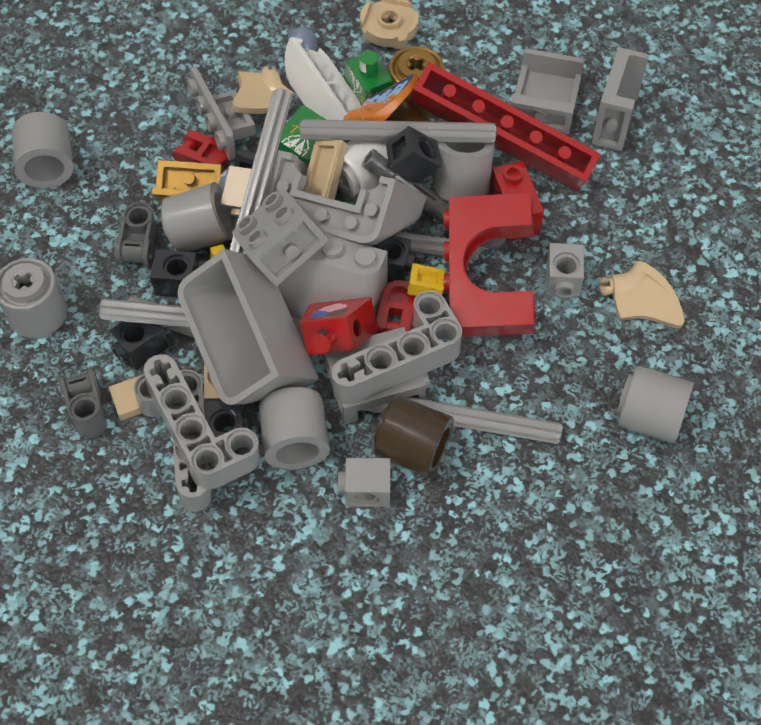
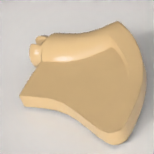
(256, 91)
(643, 295)

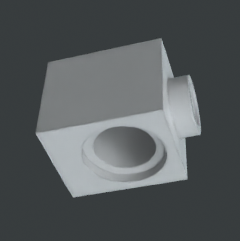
(567, 259)
(365, 482)

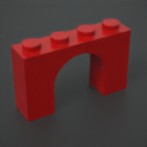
(471, 224)

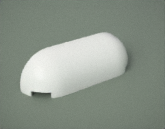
(318, 82)

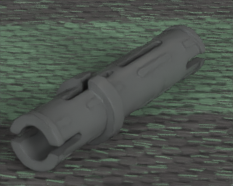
(379, 166)

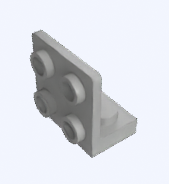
(279, 236)

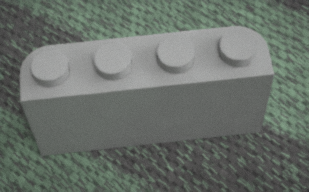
(337, 273)
(243, 330)

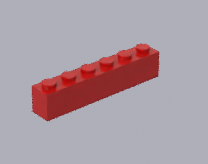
(515, 130)

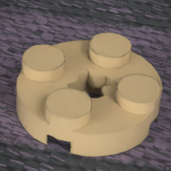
(389, 34)

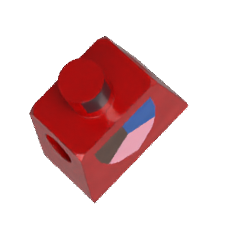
(331, 325)

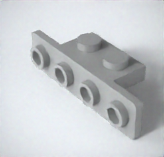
(218, 114)

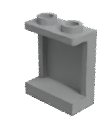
(548, 87)
(619, 98)
(415, 386)

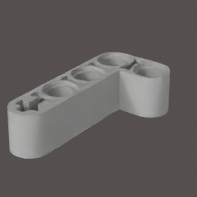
(356, 376)
(191, 420)
(189, 500)

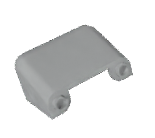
(373, 218)

